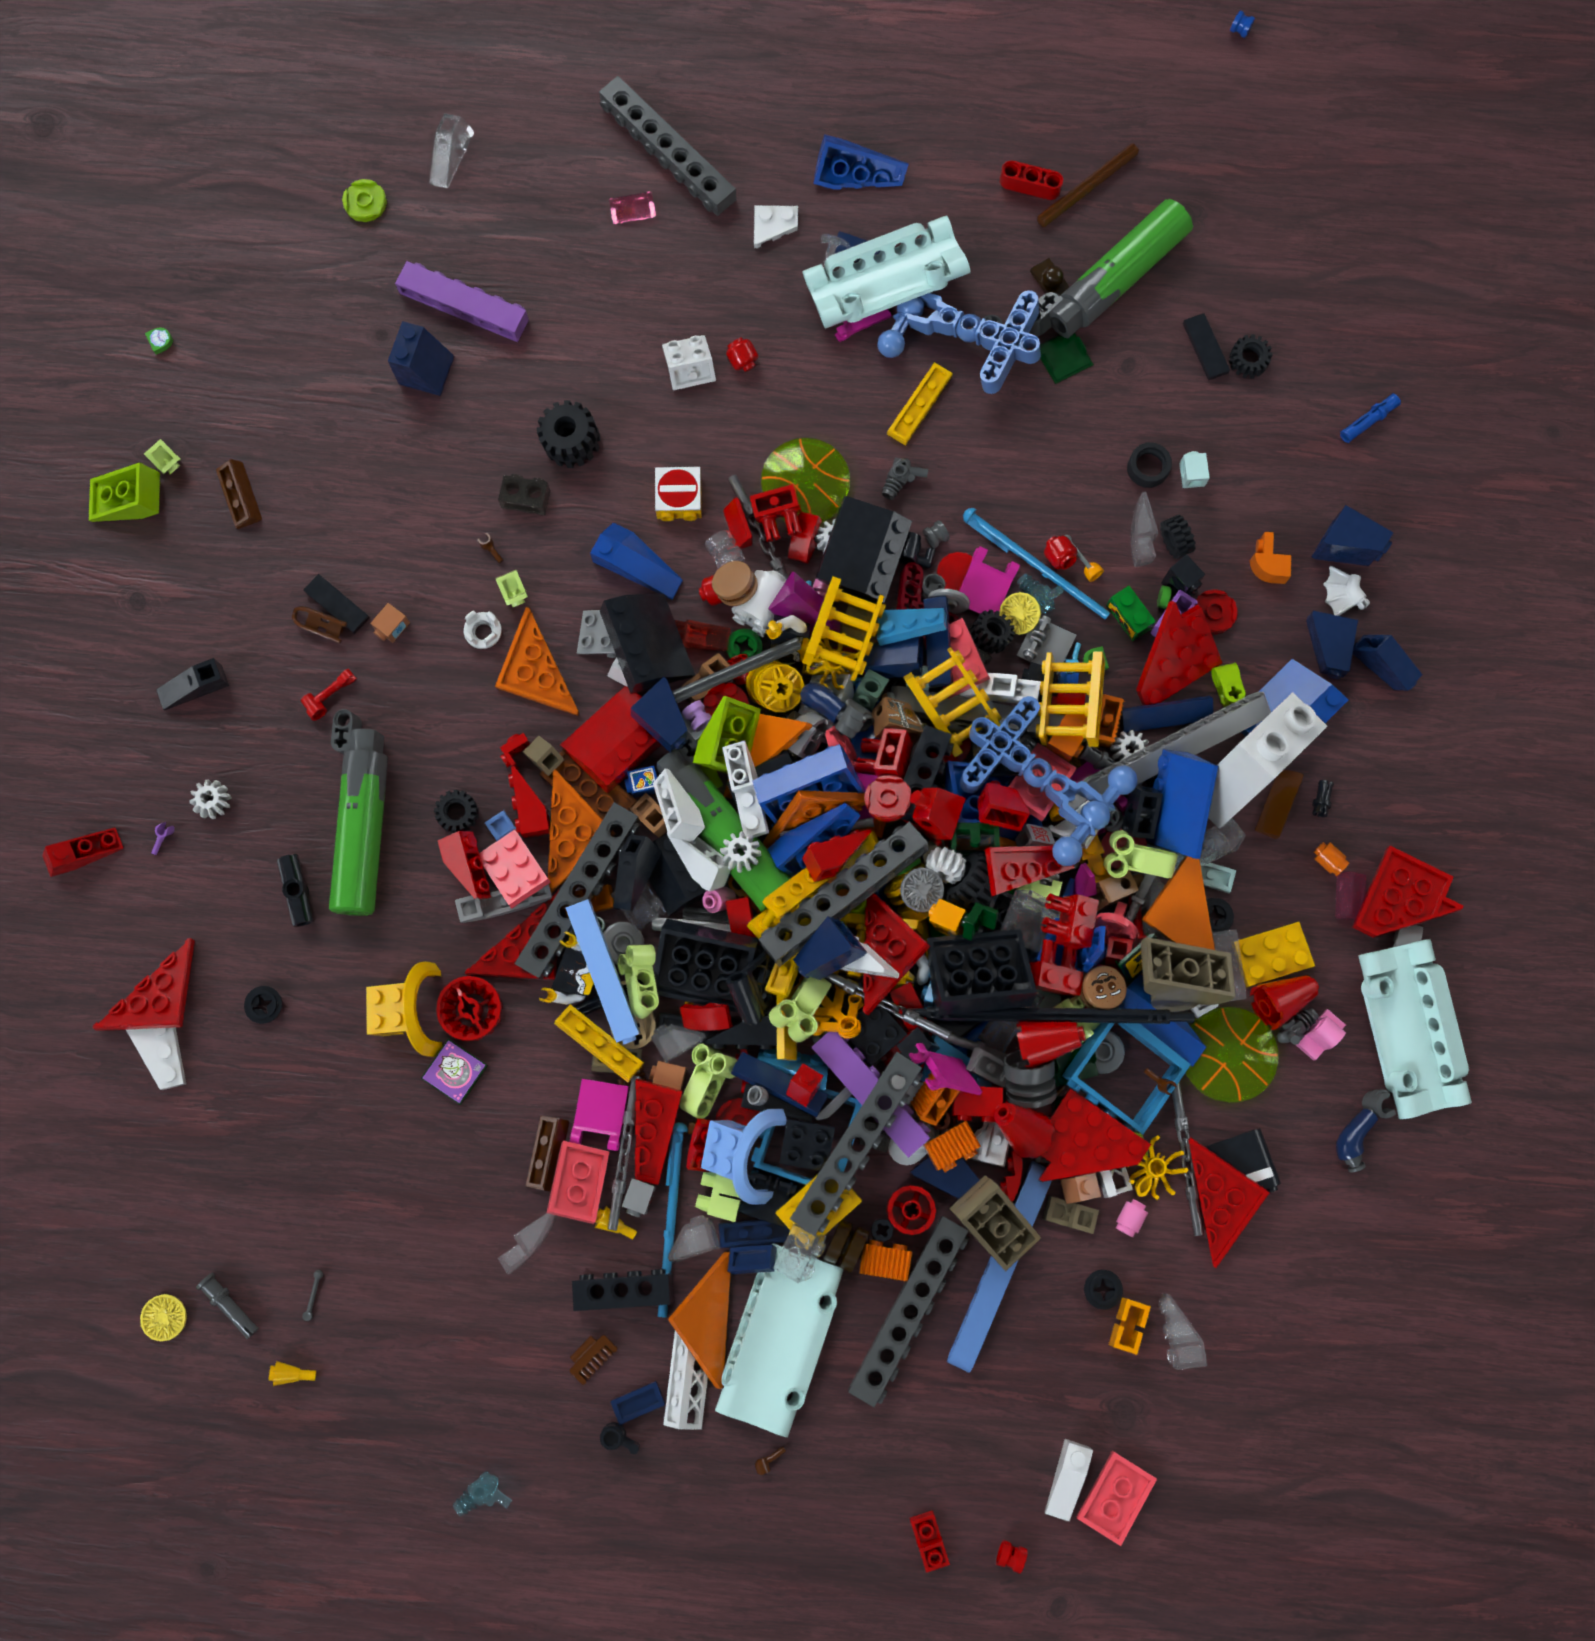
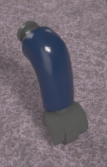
(831, 707)
(1350, 1141)

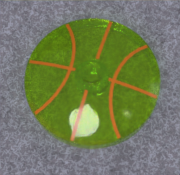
(815, 471)
(1237, 1056)

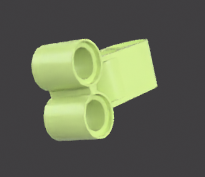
(1139, 858)
(638, 965)
(800, 1009)
(706, 1080)

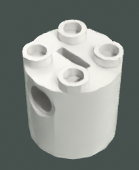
(756, 611)

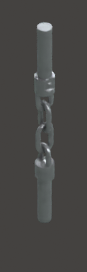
(776, 563)
(910, 1016)
(619, 1186)
(1192, 1193)

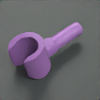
(161, 834)

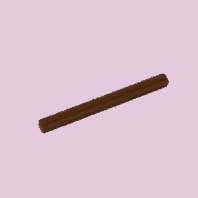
(1088, 185)

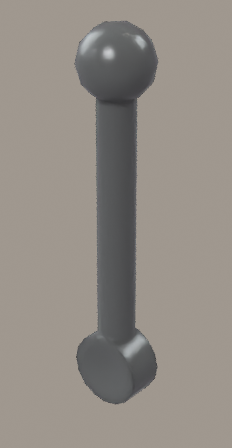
(308, 1315)

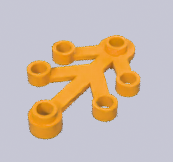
(834, 1009)

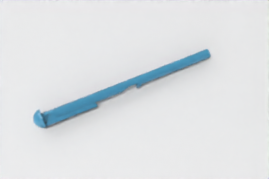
(1007, 544)
(672, 1181)

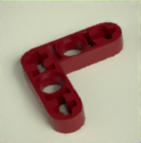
(913, 569)

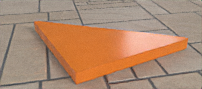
(531, 670)
(772, 737)
(809, 805)
(570, 830)
(1182, 907)
(703, 1320)

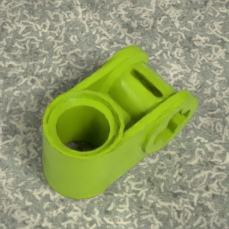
(1228, 681)

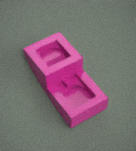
(1085, 882)

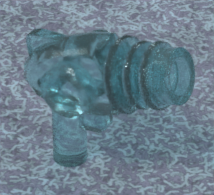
(1041, 593)
(481, 1492)

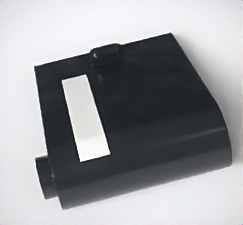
(1250, 1156)

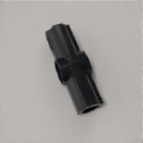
(299, 904)

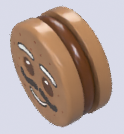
(734, 583)
(1103, 988)

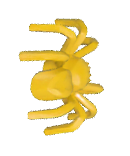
(831, 666)
(1155, 1168)

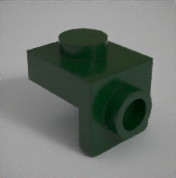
(978, 916)

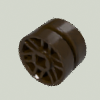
(846, 1245)

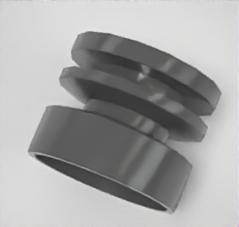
(1029, 1086)

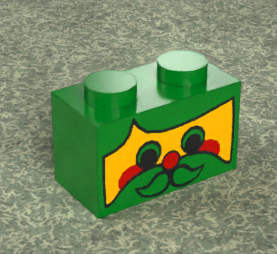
(1130, 613)

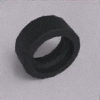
(1155, 450)

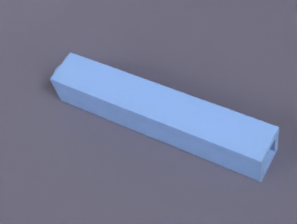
(603, 971)

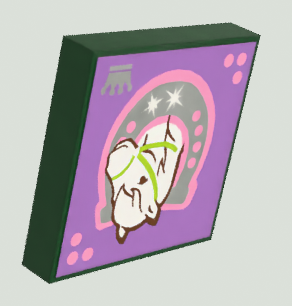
(454, 1072)

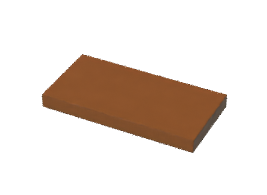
(589, 789)

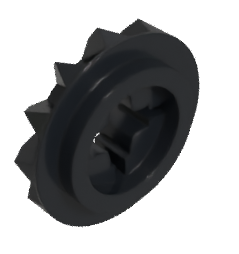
(1223, 909)
(253, 1000)
(1110, 1280)

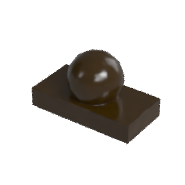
(1049, 277)

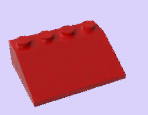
(611, 742)

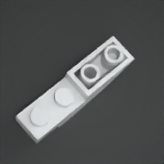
(1006, 688)
(741, 773)

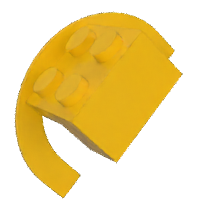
(393, 1009)

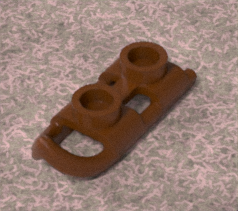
(314, 620)

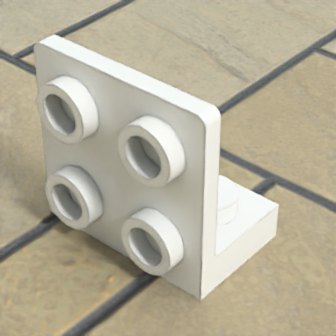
(689, 362)

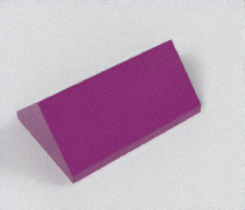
(802, 601)

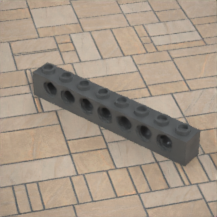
(619, 93)
(615, 817)
(840, 906)
(804, 1214)
(875, 1393)

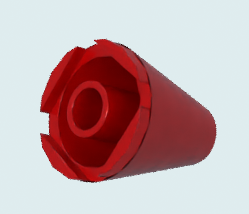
(1282, 999)
(1048, 1040)
(1025, 1129)

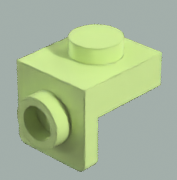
(163, 457)
(512, 588)

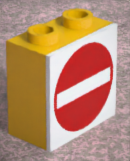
(678, 493)

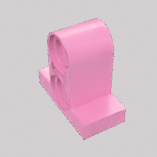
(1322, 1035)

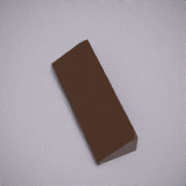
(238, 493)
(1279, 803)
(546, 1151)

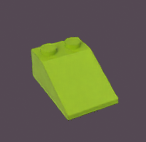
(125, 494)
(729, 724)

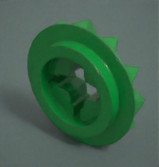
(740, 637)

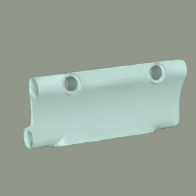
(888, 277)
(1415, 1029)
(778, 1347)

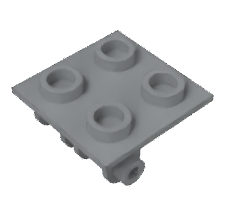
(594, 636)
(1045, 639)

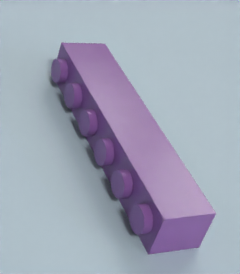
(462, 301)
(860, 1081)

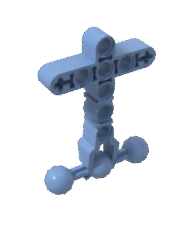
(892, 342)
(1093, 815)

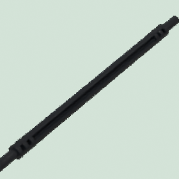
(1078, 1015)

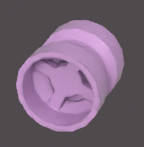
(697, 716)

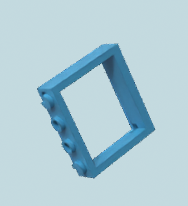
(1155, 1101)
(760, 1153)

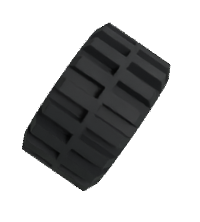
(973, 885)

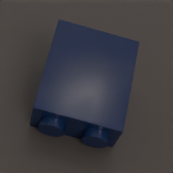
(420, 359)
(1353, 539)

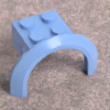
(729, 1148)

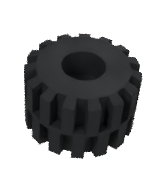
(568, 434)

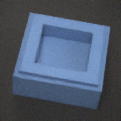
(500, 825)

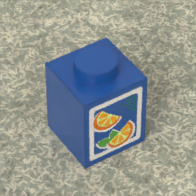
(641, 781)

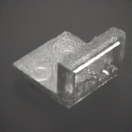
(1027, 913)

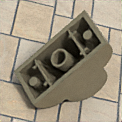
(1185, 975)
(995, 1222)

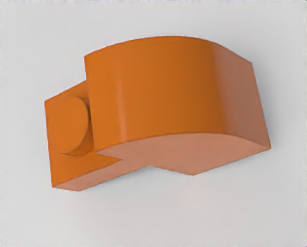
(1270, 566)

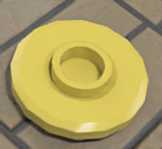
(1022, 611)
(163, 1317)

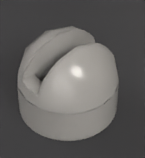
(757, 1095)

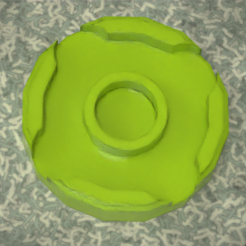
(364, 200)

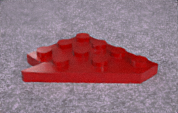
(1179, 654)
(1404, 895)
(1088, 1141)

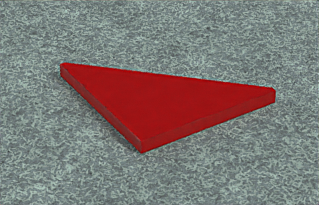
(894, 943)
(501, 958)
(157, 999)
(1226, 1199)

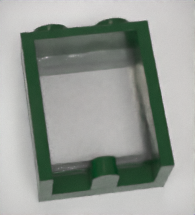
(974, 837)

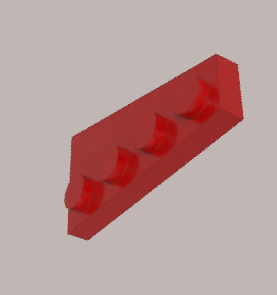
(1020, 866)
(655, 1119)

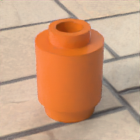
(1330, 858)

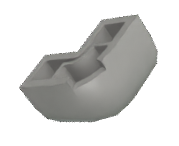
(811, 740)

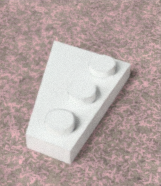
(161, 1055)

